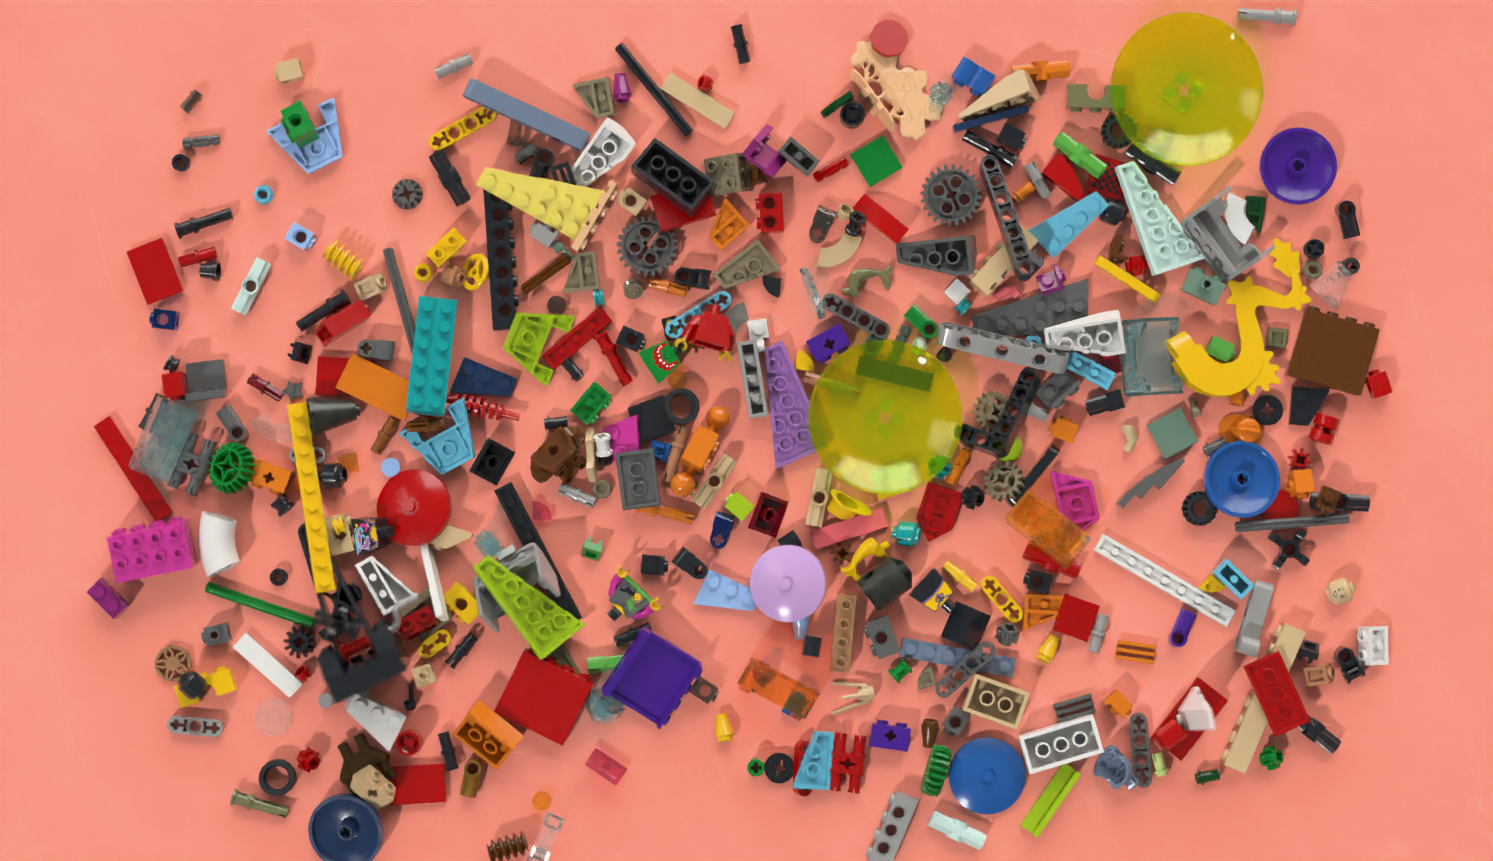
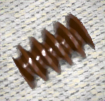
(507, 847)

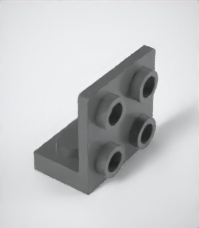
(206, 380)
(1056, 389)

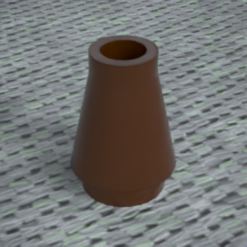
(929, 732)

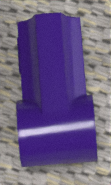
(1182, 626)

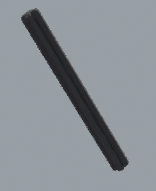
(653, 89)

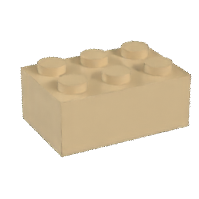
(995, 701)

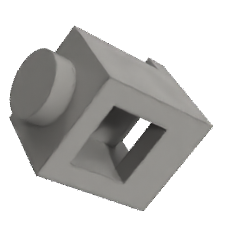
(543, 234)

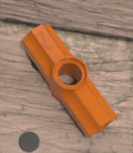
(1044, 70)

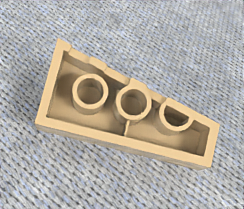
(998, 266)

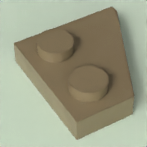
(597, 96)

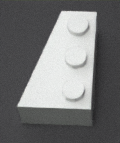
(381, 584)
(377, 718)

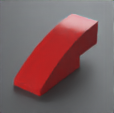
(881, 219)

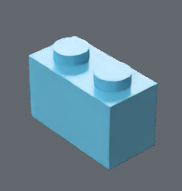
(1232, 578)

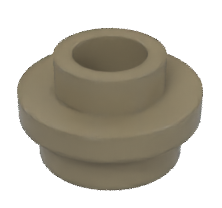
(1317, 265)

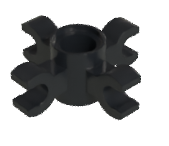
(1297, 537)
(336, 624)

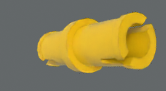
(959, 576)

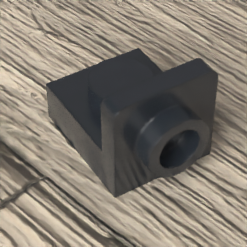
(654, 565)

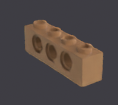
(843, 633)

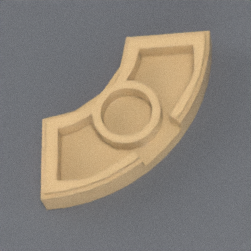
(840, 252)
(592, 462)

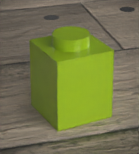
(738, 505)

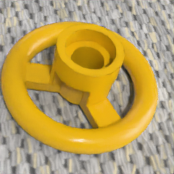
(478, 272)

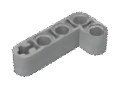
(1253, 619)

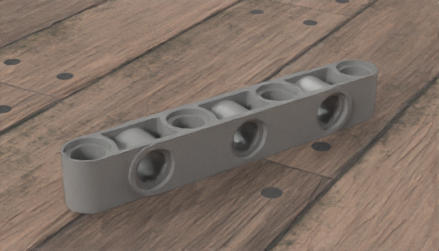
(988, 343)

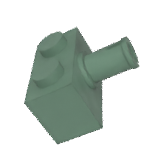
(1202, 286)

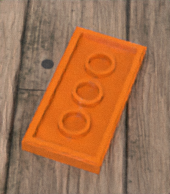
(375, 386)

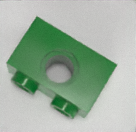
(299, 124)

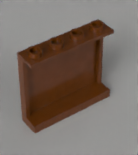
(1332, 351)

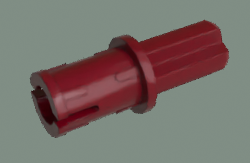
(265, 387)

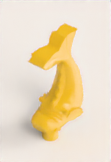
(867, 548)

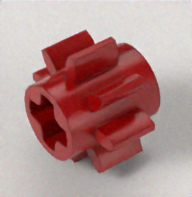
(1136, 265)
(1304, 461)
(308, 759)

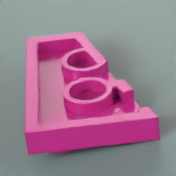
(624, 435)

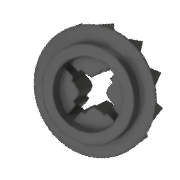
(415, 198)

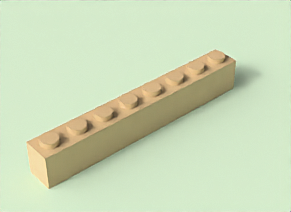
(1253, 721)

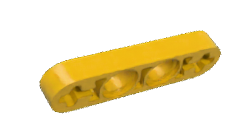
(461, 125)
(1127, 279)

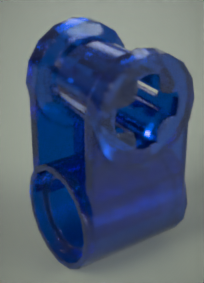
(721, 526)

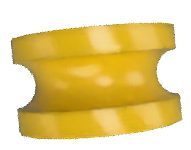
(339, 525)

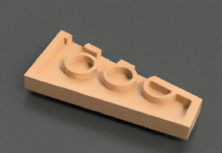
(601, 210)

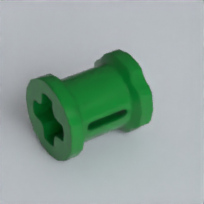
(900, 671)
(760, 770)

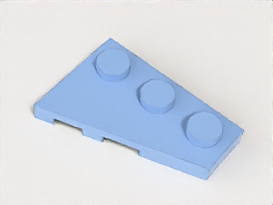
(724, 593)

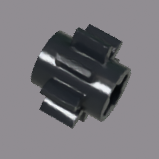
(972, 497)

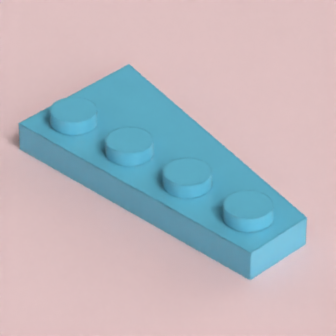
(1066, 225)

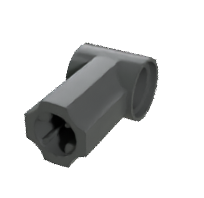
(232, 422)

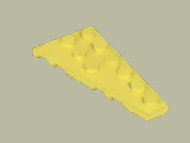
(550, 201)

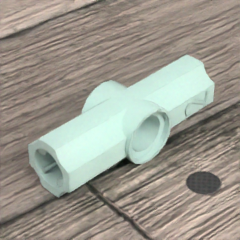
(245, 298)
(957, 830)

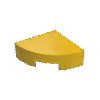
(804, 362)
(1211, 584)

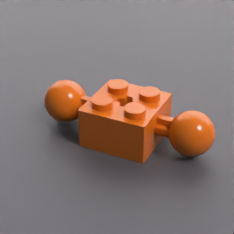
(697, 453)

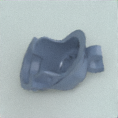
(1115, 768)

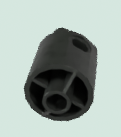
(886, 582)

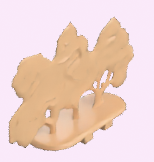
(900, 89)

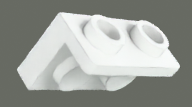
(1373, 645)

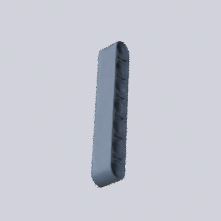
(526, 114)

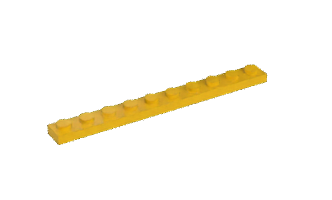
(311, 497)

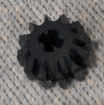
(295, 636)

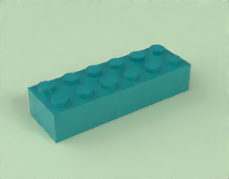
(431, 356)

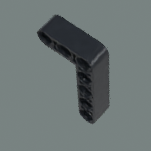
(1006, 420)

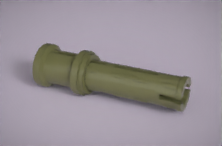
(250, 802)

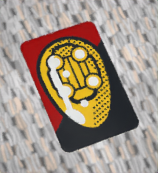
(665, 321)

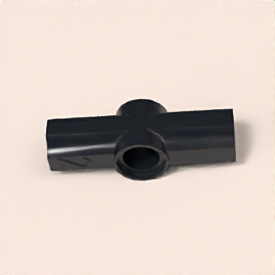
(1164, 171)
(449, 177)
(1352, 502)
(1317, 733)

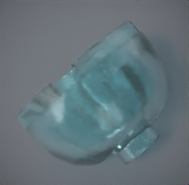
(603, 708)

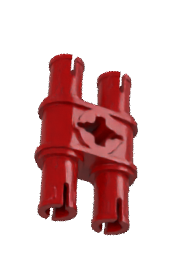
(855, 770)

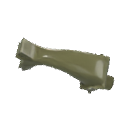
(857, 277)

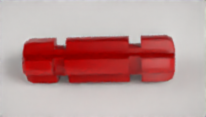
(830, 169)

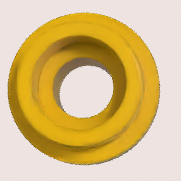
(417, 270)

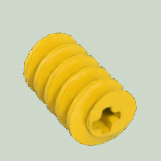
(343, 260)

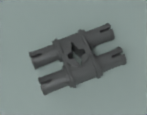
(197, 473)

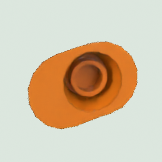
(1241, 428)

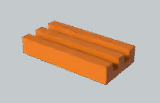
(1151, 654)

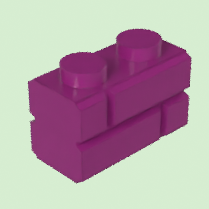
(108, 598)

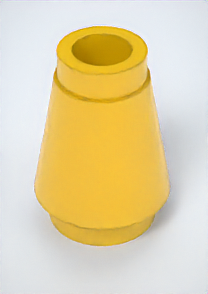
(1048, 649)
(723, 728)

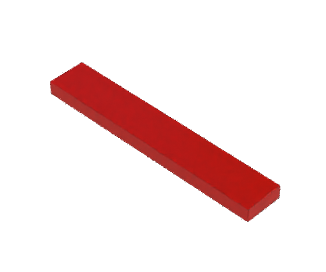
(141, 482)

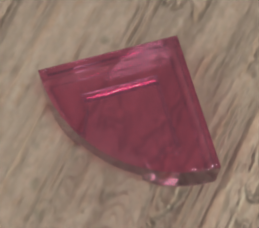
(541, 511)

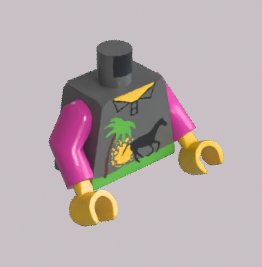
(629, 597)

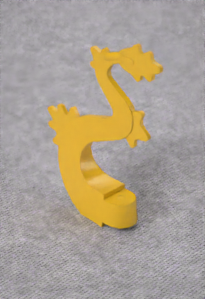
(1252, 364)

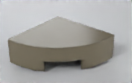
(1194, 409)
(926, 678)

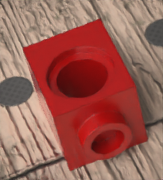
(1378, 384)

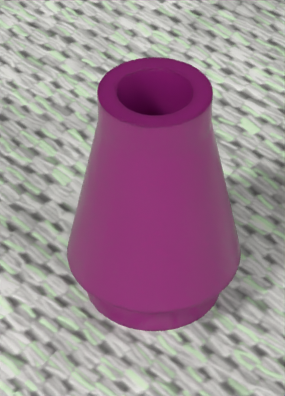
(621, 88)

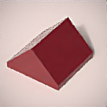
(768, 514)

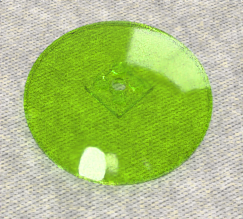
(1220, 81)
(921, 409)

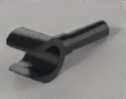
(411, 703)

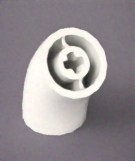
(217, 543)

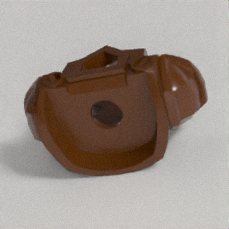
(565, 442)

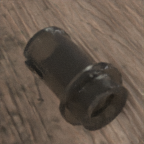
(191, 101)

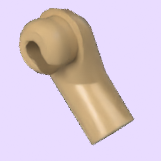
(1131, 436)

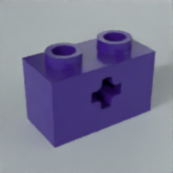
(834, 334)
(899, 742)

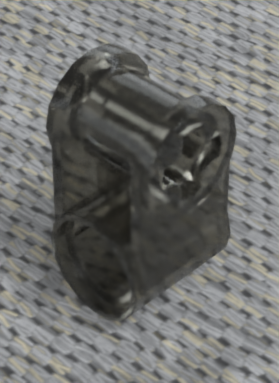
(822, 221)

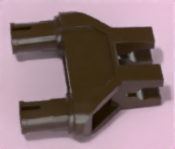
(366, 756)

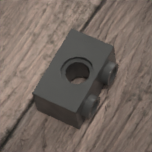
(799, 157)
(886, 648)

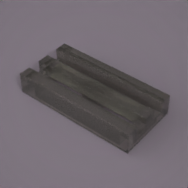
(516, 142)

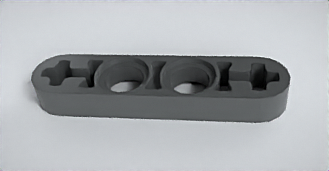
(963, 667)
(1137, 750)

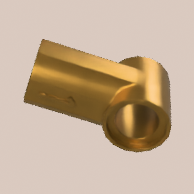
(471, 779)

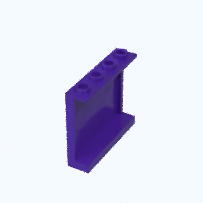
(652, 677)

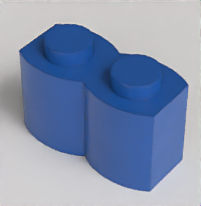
(973, 77)

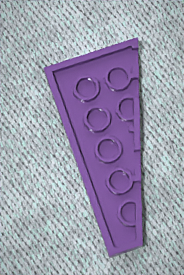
(788, 407)

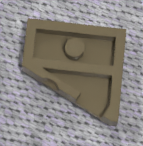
(583, 273)

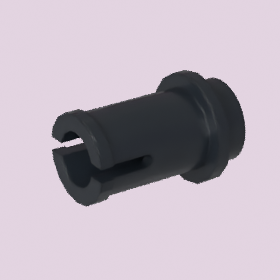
(574, 371)
(554, 423)

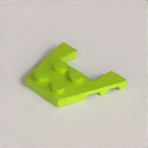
(528, 338)

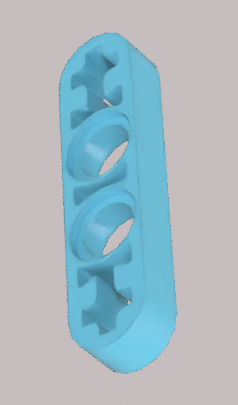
(696, 311)

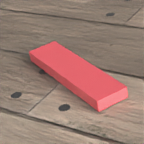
(848, 529)

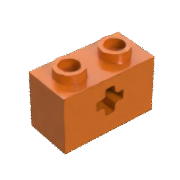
(281, 475)

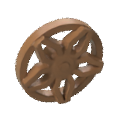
(172, 663)

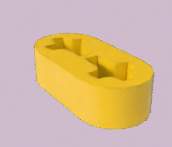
(437, 647)

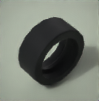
(694, 406)
(263, 773)

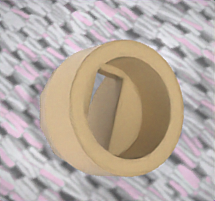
(844, 211)

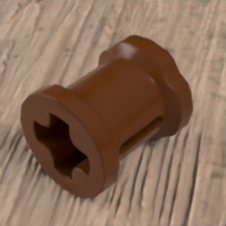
(757, 175)

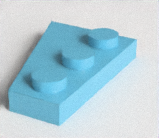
(816, 763)

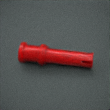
(609, 350)

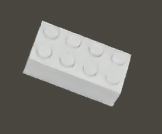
(1060, 743)

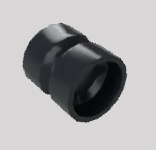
(852, 115)

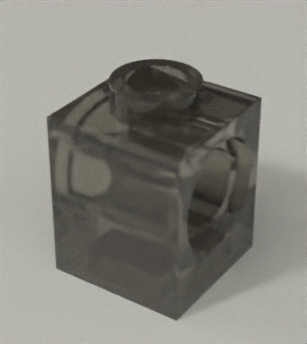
(696, 692)

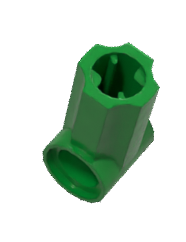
(920, 321)

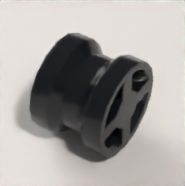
(1316, 246)
(282, 505)

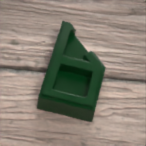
(834, 106)
(1255, 210)

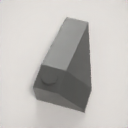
(946, 255)

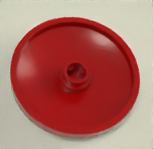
(415, 506)

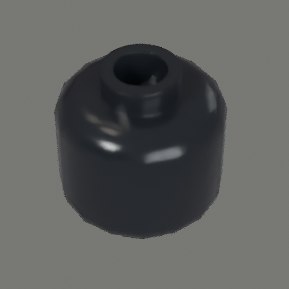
(1113, 213)
(332, 475)
(192, 685)

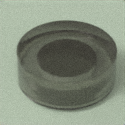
(556, 305)

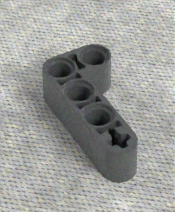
(854, 318)

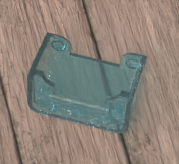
(1147, 360)

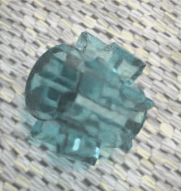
(940, 93)

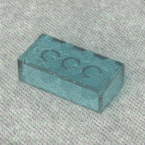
(162, 439)

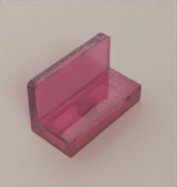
(606, 766)

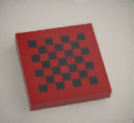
(1108, 183)

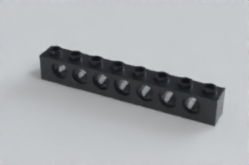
(500, 322)

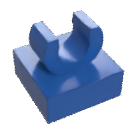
(661, 450)

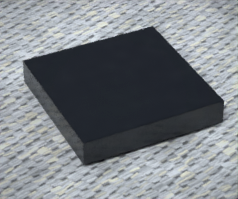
(651, 420)

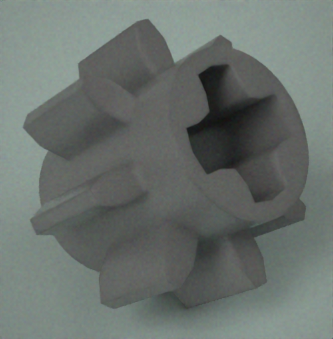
(1007, 634)

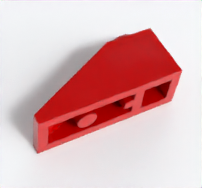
(1063, 176)

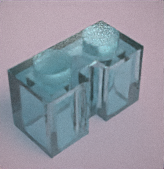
(488, 543)

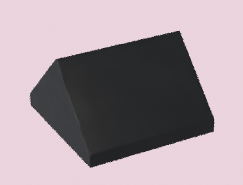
(492, 461)
(965, 625)

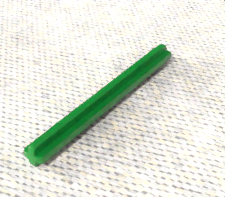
(259, 604)

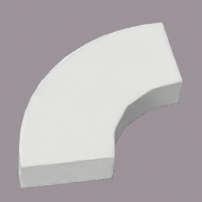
(1237, 219)

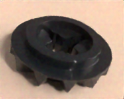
(1273, 403)
(783, 776)

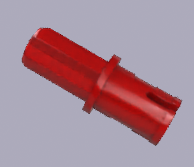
(197, 257)

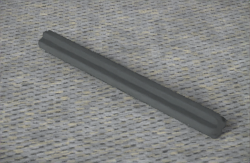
(400, 294)
(1294, 522)

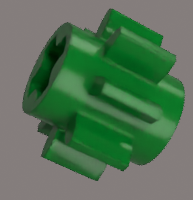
(1271, 758)

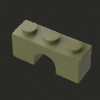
(1078, 99)

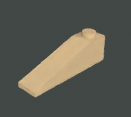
(1010, 91)

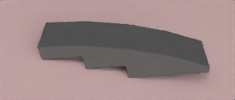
(1156, 479)

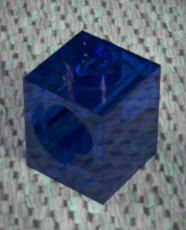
(173, 319)

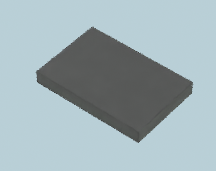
(638, 479)

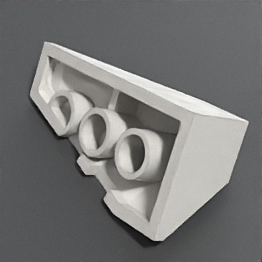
(604, 151)
(1091, 334)

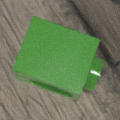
(1220, 349)

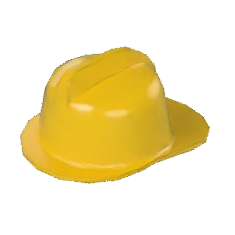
(845, 506)

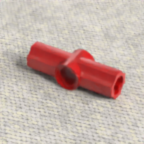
(1038, 557)

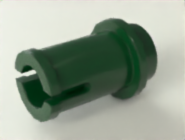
(1207, 776)

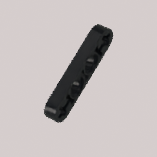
(1035, 473)

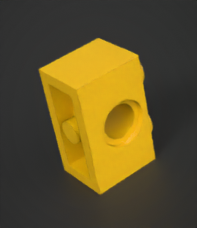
(447, 248)
(458, 592)

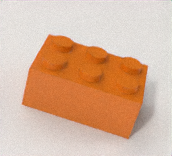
(487, 734)

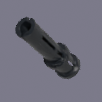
(985, 146)
(194, 225)
(331, 306)

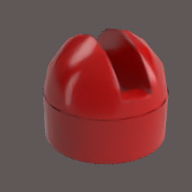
(705, 82)
(303, 673)

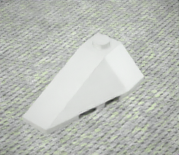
(1195, 712)

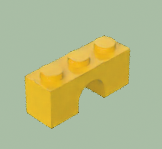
(222, 681)

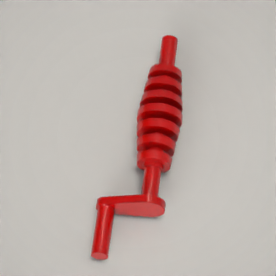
(483, 408)

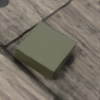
(1276, 337)

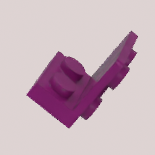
(764, 155)

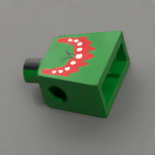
(662, 359)

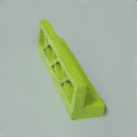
(1050, 799)

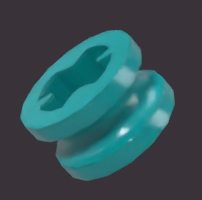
(598, 297)
(963, 306)

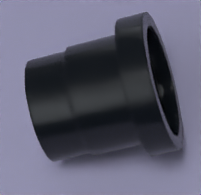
(210, 271)

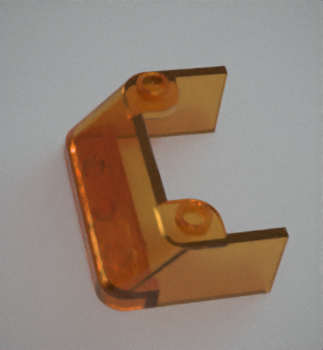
(777, 688)

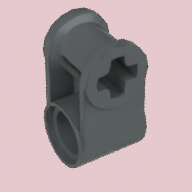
(380, 349)

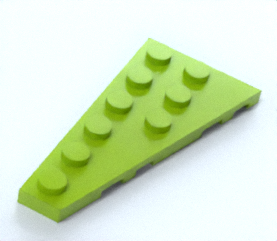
(532, 613)

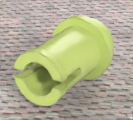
(1160, 765)

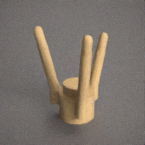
(865, 694)

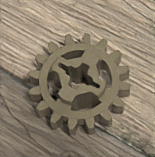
(989, 410)
(995, 484)

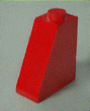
(342, 322)

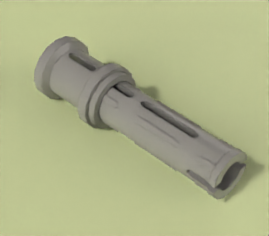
(1277, 16)

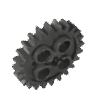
(967, 188)
(661, 255)

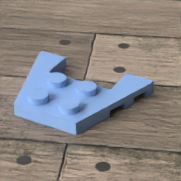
(321, 151)

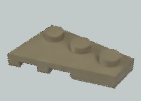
(746, 266)

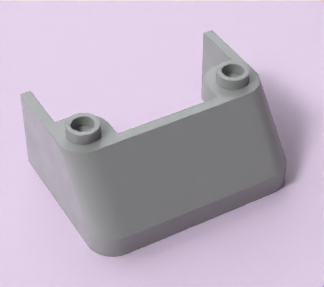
(1217, 242)
(528, 564)

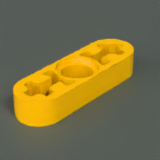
(996, 584)

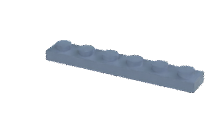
(952, 656)

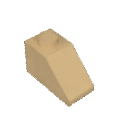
(450, 537)

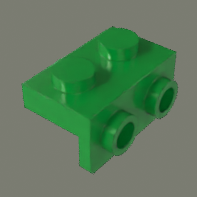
(591, 403)

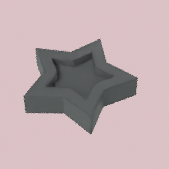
(293, 390)

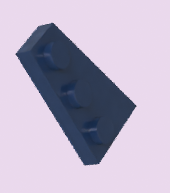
(481, 379)

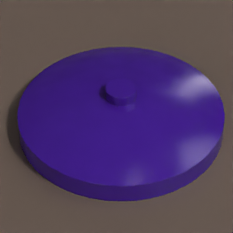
(1298, 166)

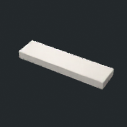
(434, 583)
(267, 665)

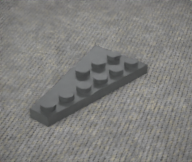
(1036, 312)

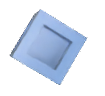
(292, 235)

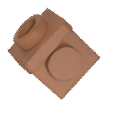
(453, 275)
(1319, 675)

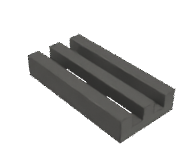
(1079, 714)

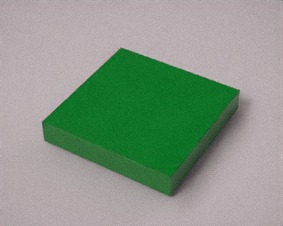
(876, 161)

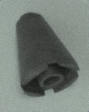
(330, 413)

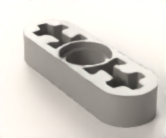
(209, 732)

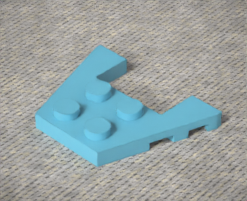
(451, 446)

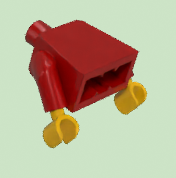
(710, 331)

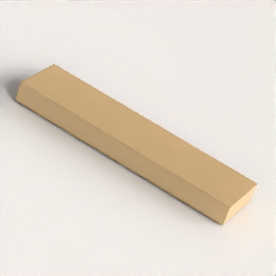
(697, 100)

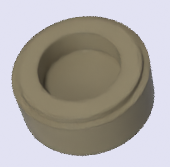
(601, 489)

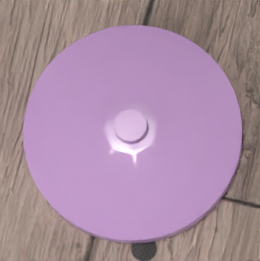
(788, 583)

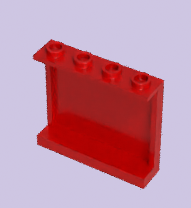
(544, 696)

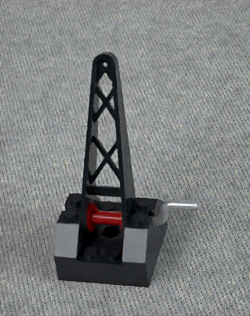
(384, 658)

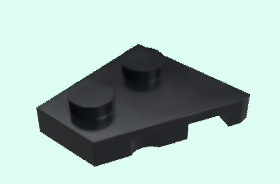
(1305, 404)

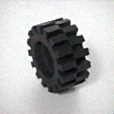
(1109, 138)
(1189, 514)

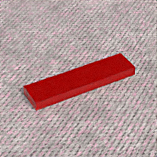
(577, 338)

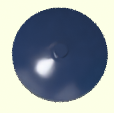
(346, 829)

